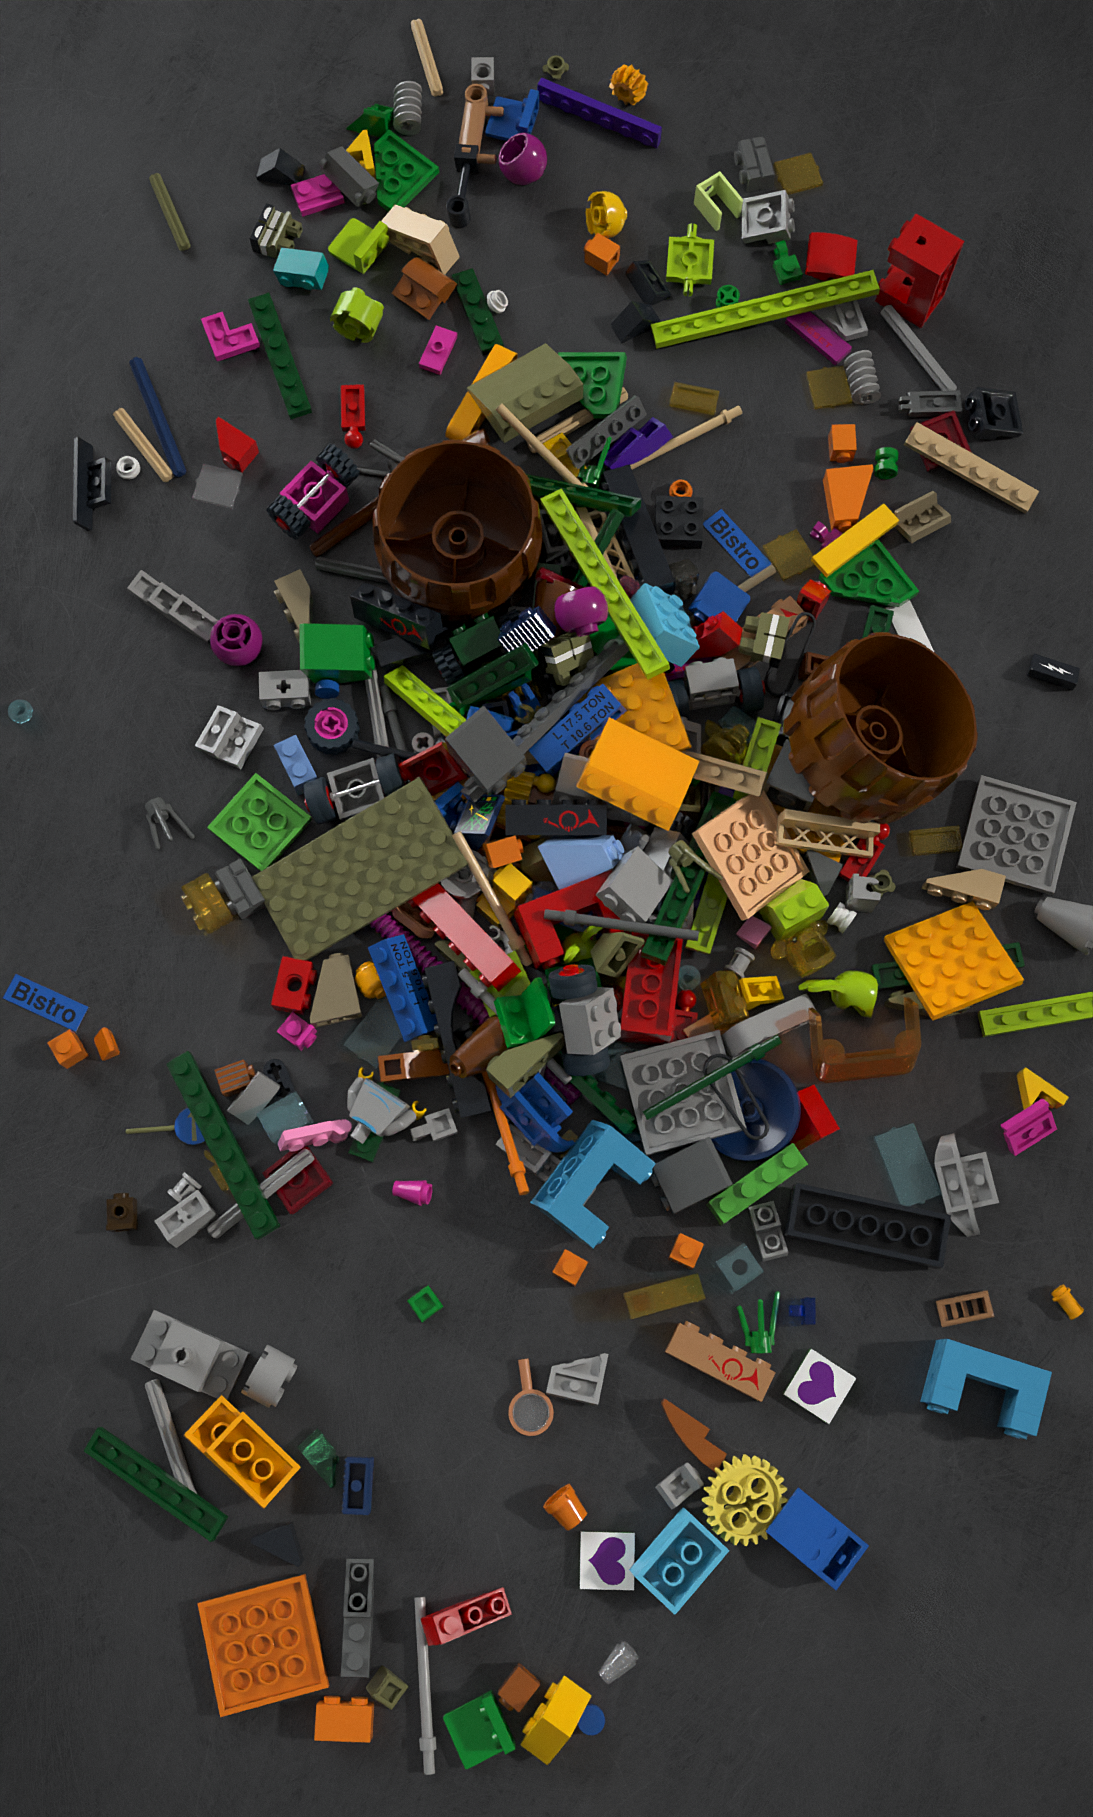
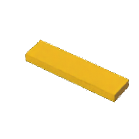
(855, 540)

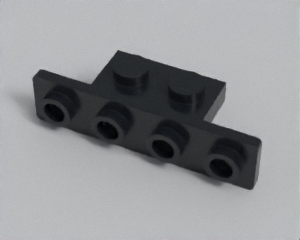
(90, 483)

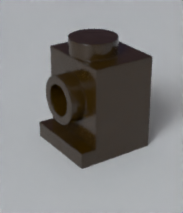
(128, 1220)

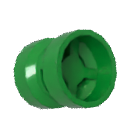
(886, 463)

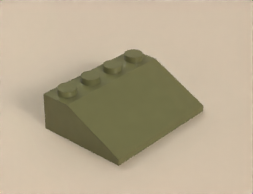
(529, 388)

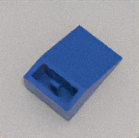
(817, 1538)

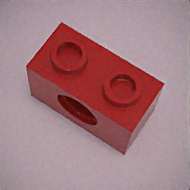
(291, 971)

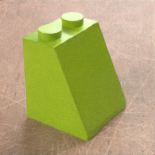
(794, 909)

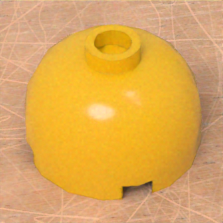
(605, 214)

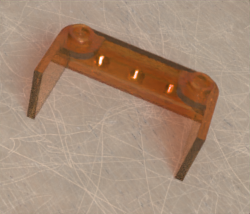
(833, 1065)

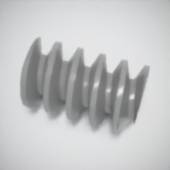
(407, 108)
(862, 378)

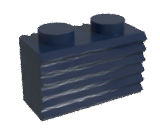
(532, 628)
(358, 1485)

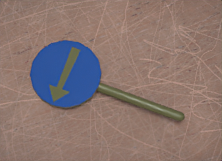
(184, 1126)

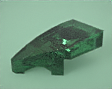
(320, 1455)

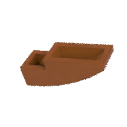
(692, 1435)

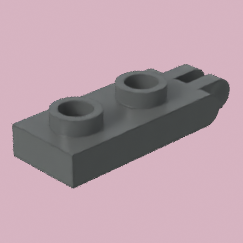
(930, 403)

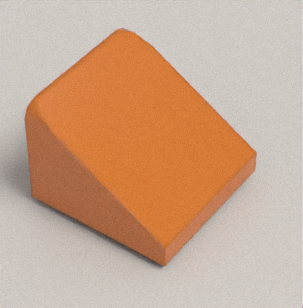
(106, 1044)

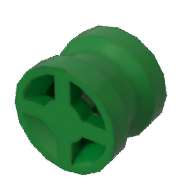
(725, 294)

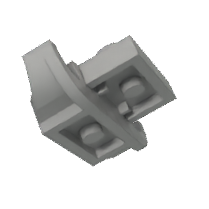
(964, 1183)

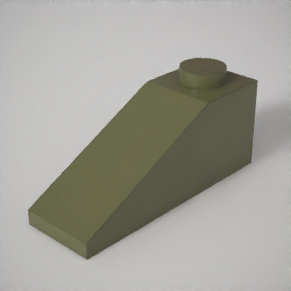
(520, 1064)

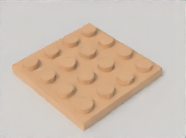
(745, 853)

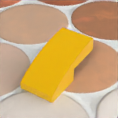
(558, 446)

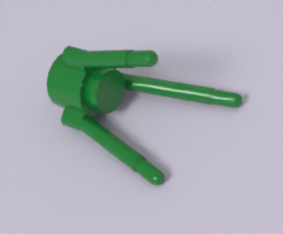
(594, 474)
(760, 1340)

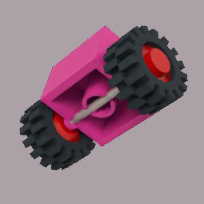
(314, 493)

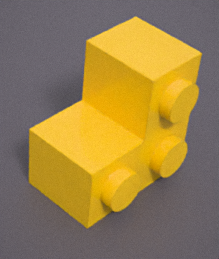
(511, 890)
(555, 1720)

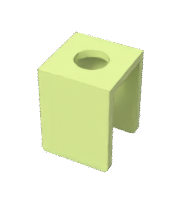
(727, 194)

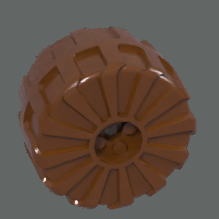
(461, 495)
(881, 728)

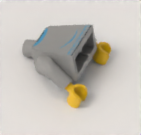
(377, 1109)

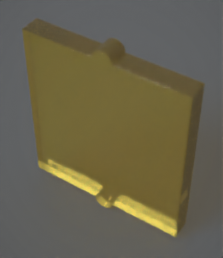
(798, 173)
(828, 387)
(789, 554)

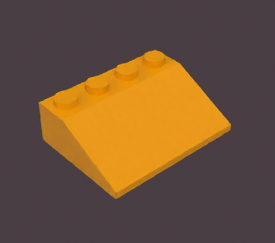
(638, 774)

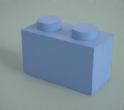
(295, 763)

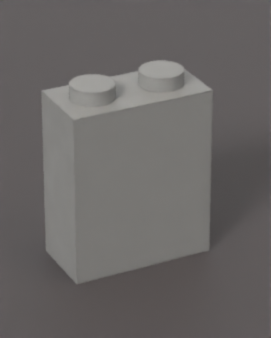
(634, 887)

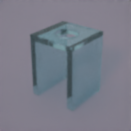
(285, 1115)
(735, 1280)

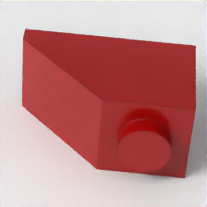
(235, 446)
(813, 597)

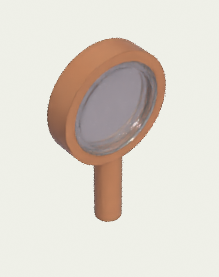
(530, 1409)

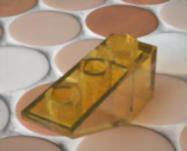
(663, 1296)

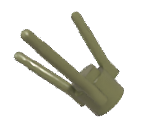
(684, 856)

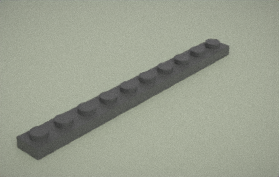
(560, 703)

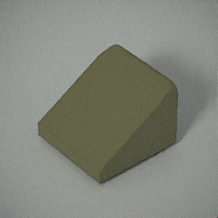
(386, 1687)

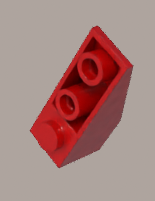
(717, 636)
(465, 1617)

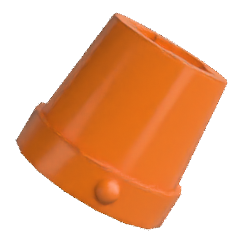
(565, 1507)

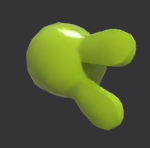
(579, 944)
(848, 989)

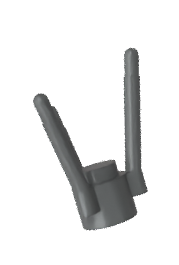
(395, 459)
(158, 812)

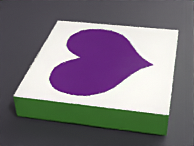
(819, 1386)
(607, 1560)

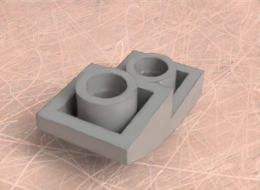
(253, 1098)
(768, 1231)

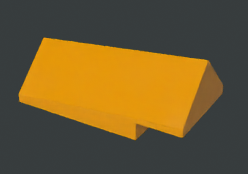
(242, 1451)

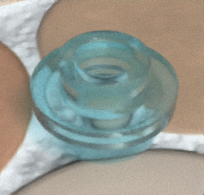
(17, 705)
(693, 972)

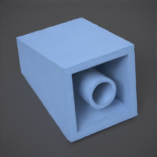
(580, 856)

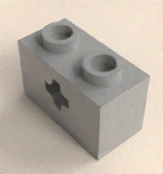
(273, 685)

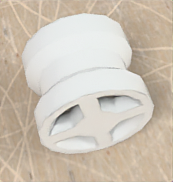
(841, 917)

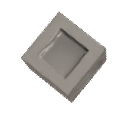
(483, 72)

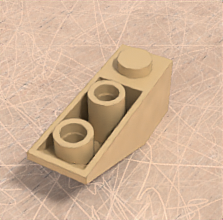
(976, 885)

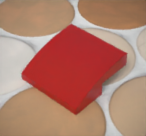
(830, 256)

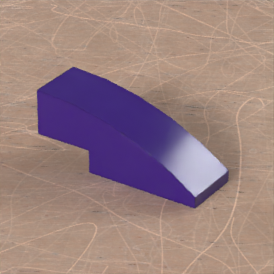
(637, 444)

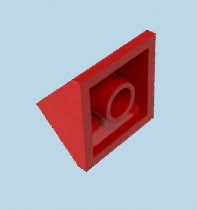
(434, 767)
(815, 1119)

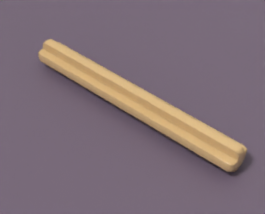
(571, 423)

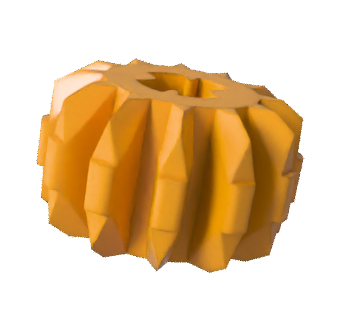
(628, 84)

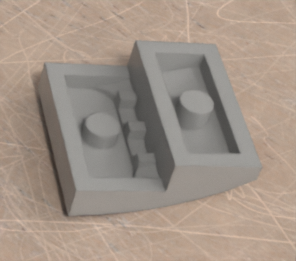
(229, 737)

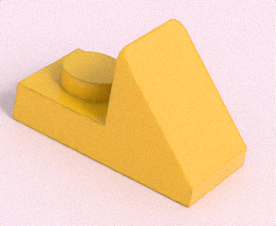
(361, 152)
(760, 991)
(1033, 1086)

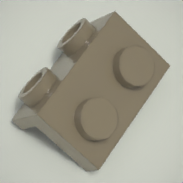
(921, 517)

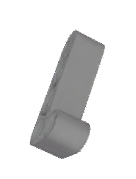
(766, 1025)

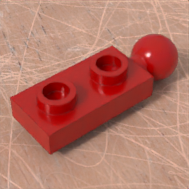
(353, 414)
(863, 865)
(683, 1018)

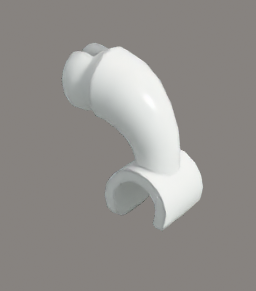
(501, 936)

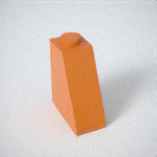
(845, 494)

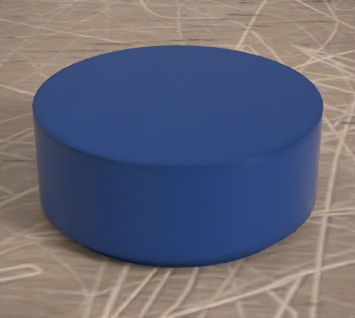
(327, 689)
(592, 1720)

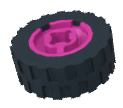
(331, 726)

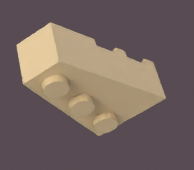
(422, 236)

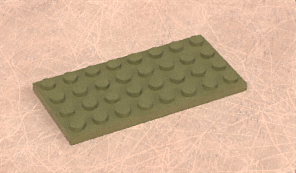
(360, 870)

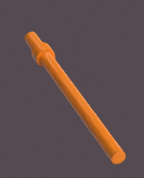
(516, 1166)

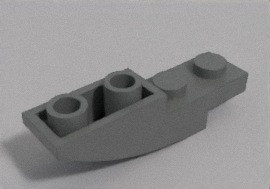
(358, 1618)

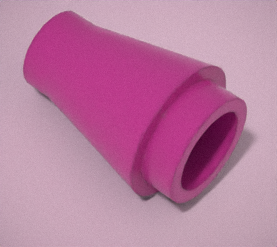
(413, 1191)

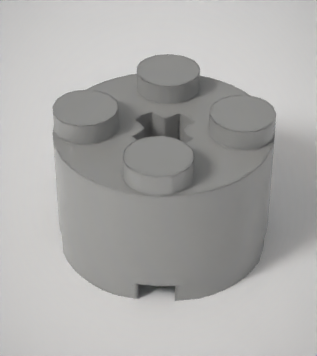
(269, 1376)

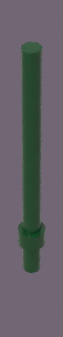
(756, 1052)

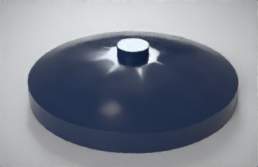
(779, 1104)

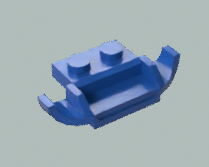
(537, 1113)

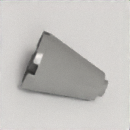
(1069, 921)

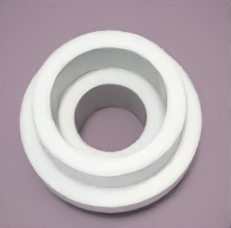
(497, 301)
(125, 462)

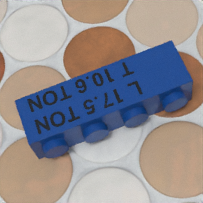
(580, 725)
(403, 987)

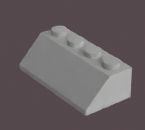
(566, 788)

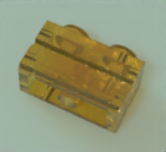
(207, 903)
(724, 999)

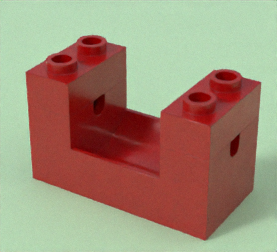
(919, 269)
(540, 934)
(650, 998)

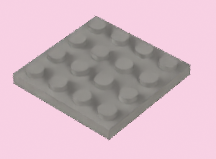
(1017, 834)
(668, 1068)

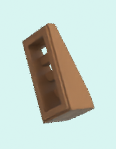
(984, 1295)

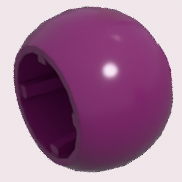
(523, 159)
(581, 611)
(240, 651)

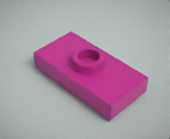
(438, 350)

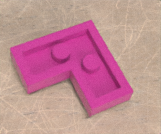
(228, 342)

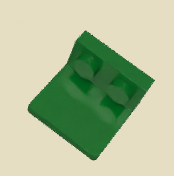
(525, 1016)
(479, 1730)

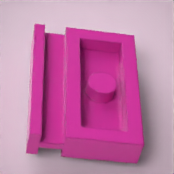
(316, 195)
(1028, 1127)

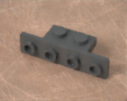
(612, 426)

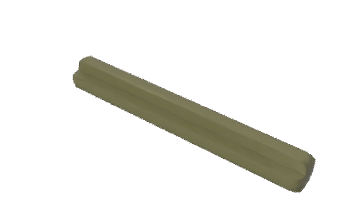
(169, 212)

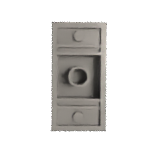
(190, 1356)

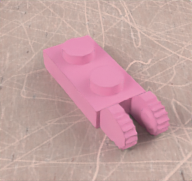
(314, 1134)

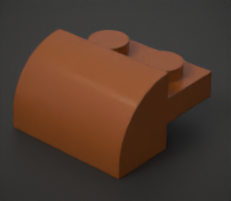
(423, 287)

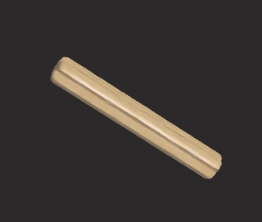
(426, 57)
(143, 445)

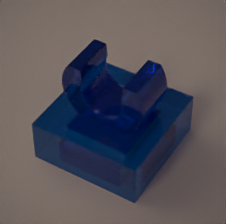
(806, 1311)

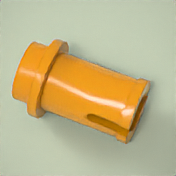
(1067, 1301)

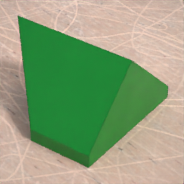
(375, 120)

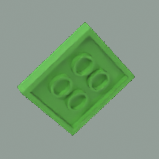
(259, 823)

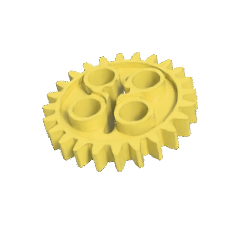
(741, 1476)

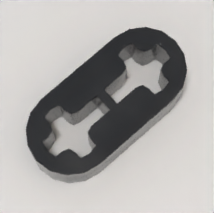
(285, 1078)

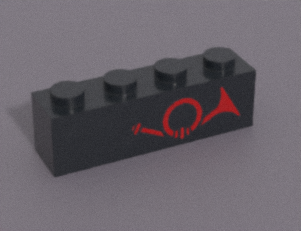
(397, 615)
(556, 819)

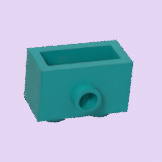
(301, 268)

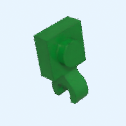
(786, 266)

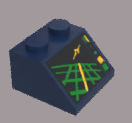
(477, 819)

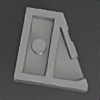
(844, 320)
(578, 1380)

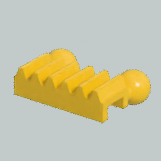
(520, 789)

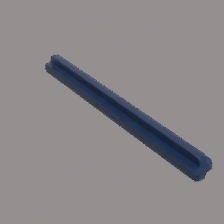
(157, 417)

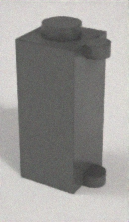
(349, 176)

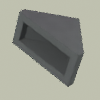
(822, 870)

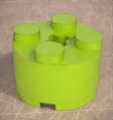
(357, 315)

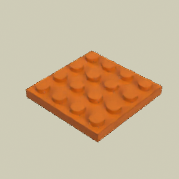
(263, 1645)

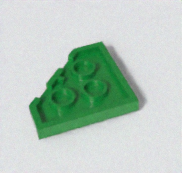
(400, 171)
(601, 379)
(872, 578)

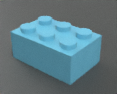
(666, 623)
(678, 1560)

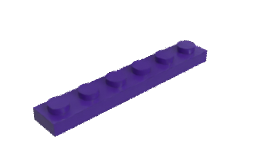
(599, 113)

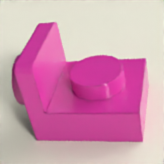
(297, 1032)

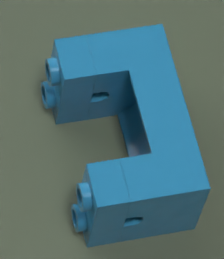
(579, 1174)
(1024, 1384)

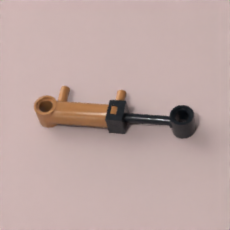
(467, 153)

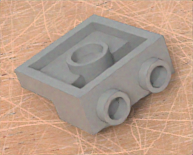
(767, 217)

